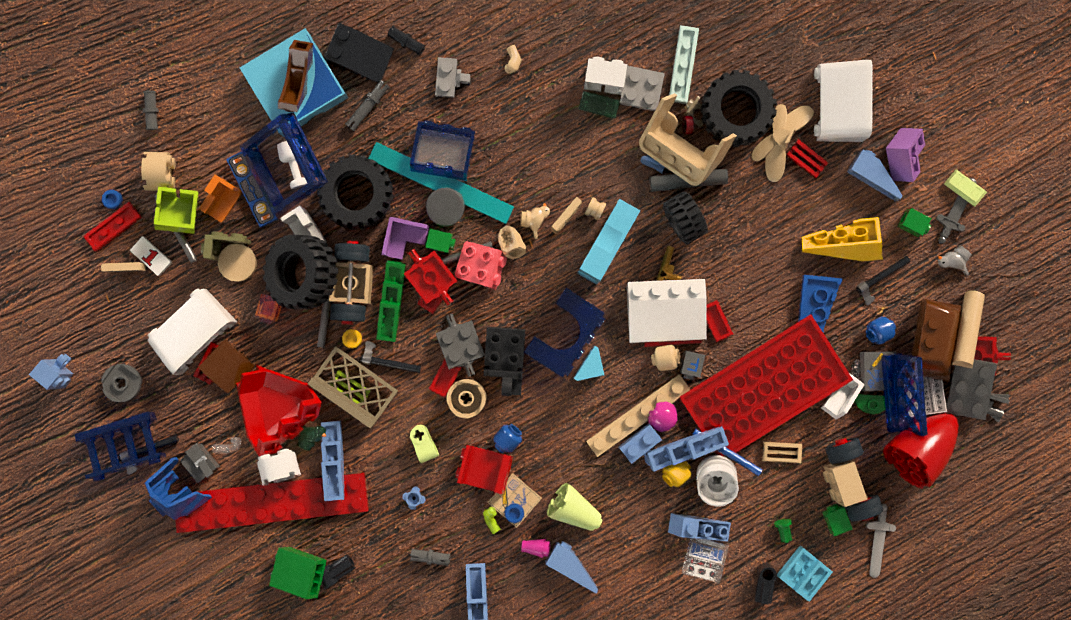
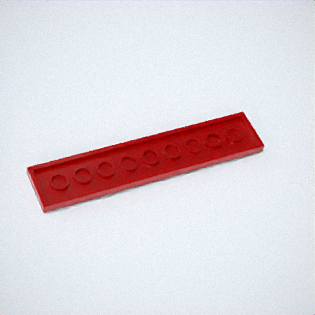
(274, 503)

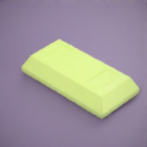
(965, 188)

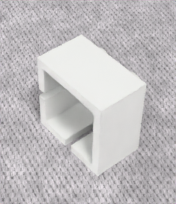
(605, 73)

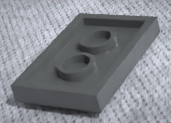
(971, 389)

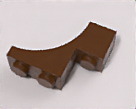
(296, 79)

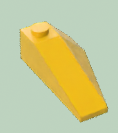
(854, 242)

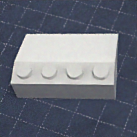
(666, 310)

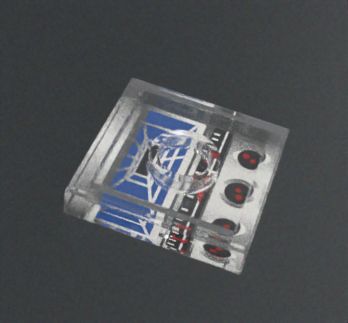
(705, 559)

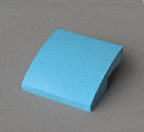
(804, 573)

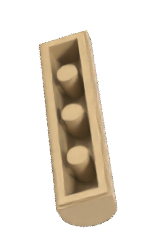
(968, 329)

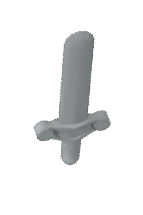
(880, 527)

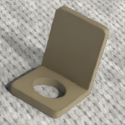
(691, 106)

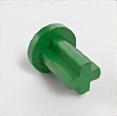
(784, 529)

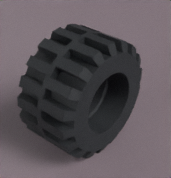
(685, 217)

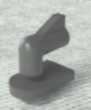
(995, 412)

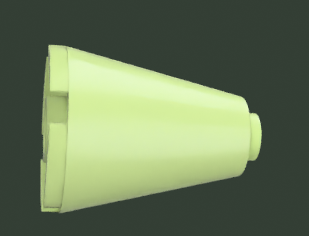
(573, 509)

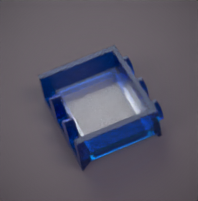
(442, 150)

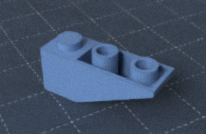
(698, 527)

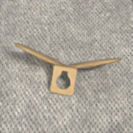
(774, 145)

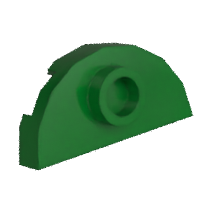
(870, 403)

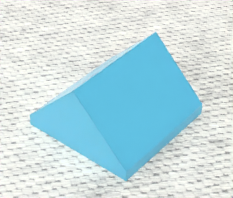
(591, 366)

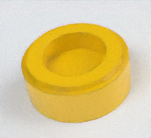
(352, 338)

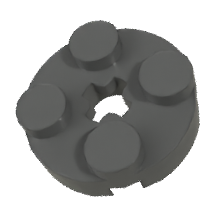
(132, 380)

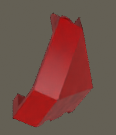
(274, 408)

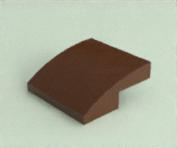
(226, 366)

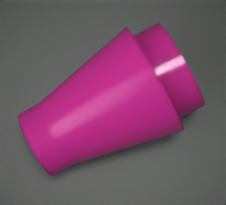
(536, 547)

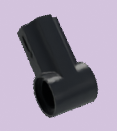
(337, 570)
(765, 585)

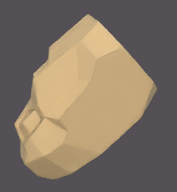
(511, 243)

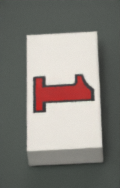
(151, 256)

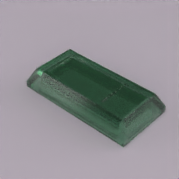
(599, 104)

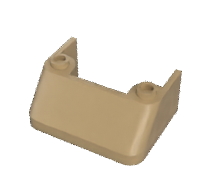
(676, 153)

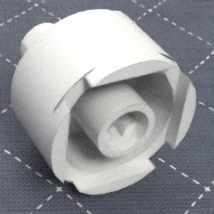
(278, 467)

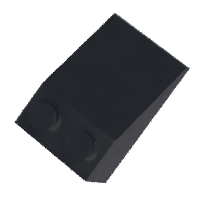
(358, 53)

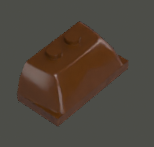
(936, 338)

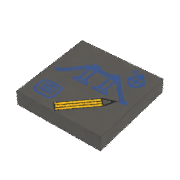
(872, 370)

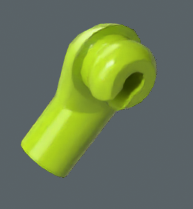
(489, 519)

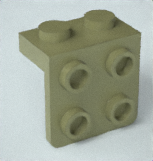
(212, 245)

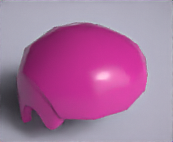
(663, 416)

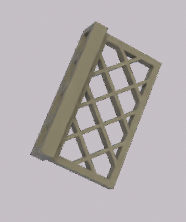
(343, 401)

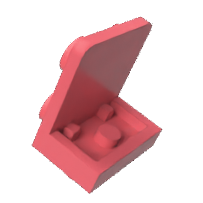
(480, 265)

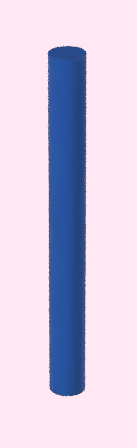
(737, 458)

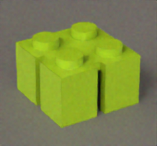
(176, 213)

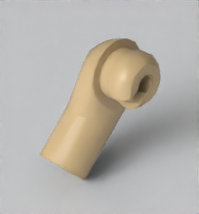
(515, 60)

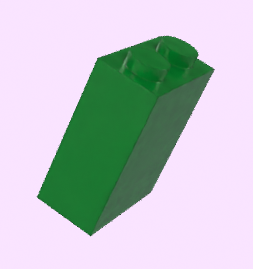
(297, 572)

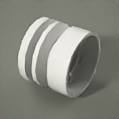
(717, 480)

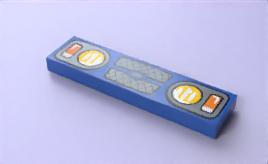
(251, 190)

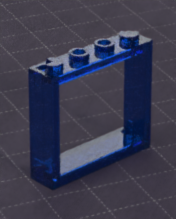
(303, 154)

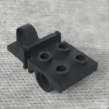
(505, 355)

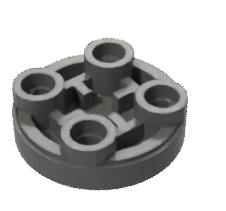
(445, 206)

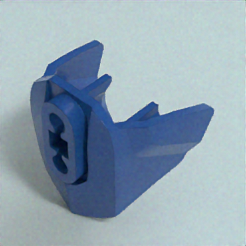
(175, 504)

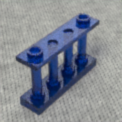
(107, 432)

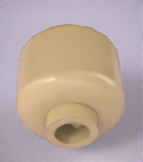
(666, 358)

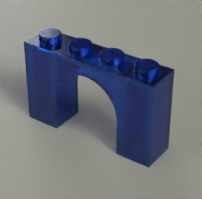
(587, 317)

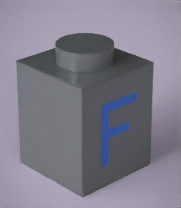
(692, 365)

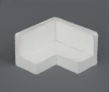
(302, 223)
(840, 401)

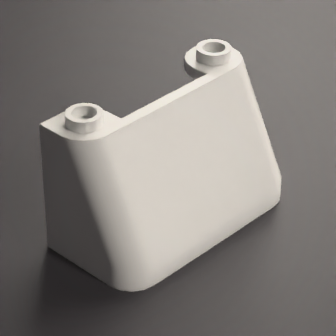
(844, 101)
(190, 330)

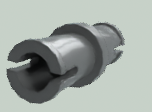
(150, 110)
(430, 557)

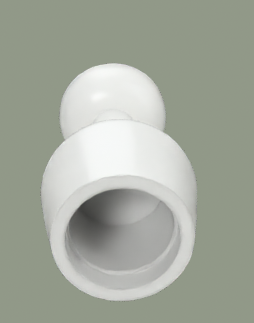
(286, 156)

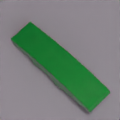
(391, 301)

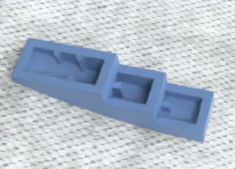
(687, 448)
(332, 461)

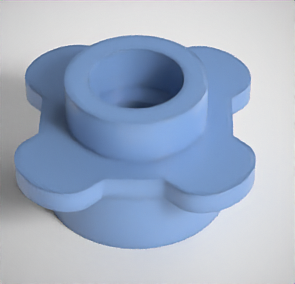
(413, 503)

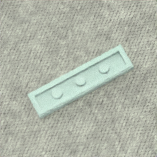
(684, 63)

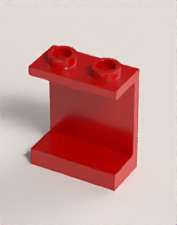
(484, 469)

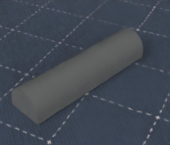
(673, 182)

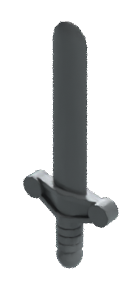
(951, 221)

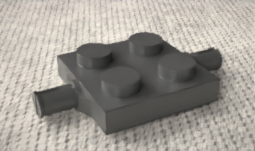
(460, 345)

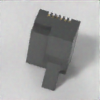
(199, 462)

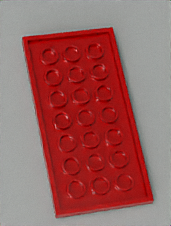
(768, 385)

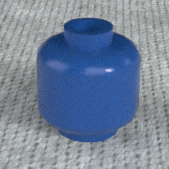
(880, 330)
(507, 438)

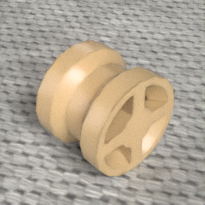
(595, 209)

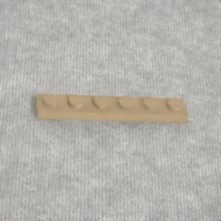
(636, 416)

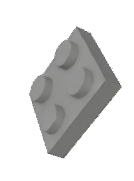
(642, 88)

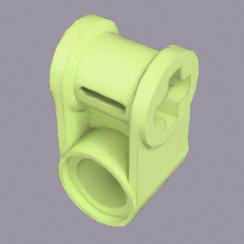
(424, 447)

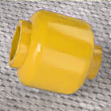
(676, 474)

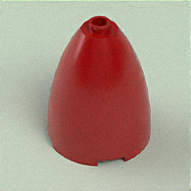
(924, 457)

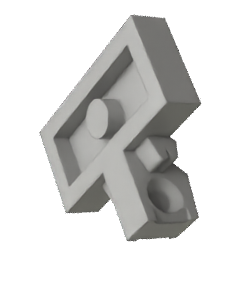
(449, 77)

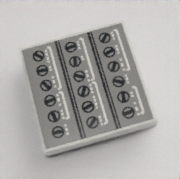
(934, 396)

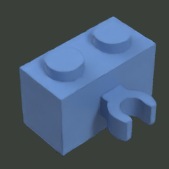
(52, 372)
(640, 444)

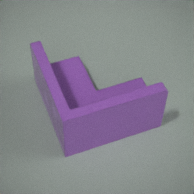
(904, 153)
(401, 232)

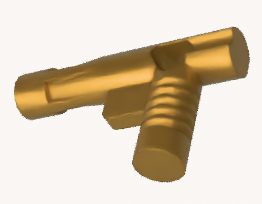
(666, 267)

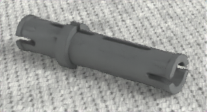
(367, 105)

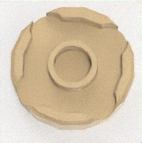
(237, 262)

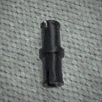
(406, 40)

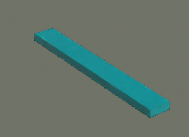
(472, 197)

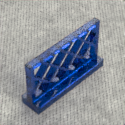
(896, 393)

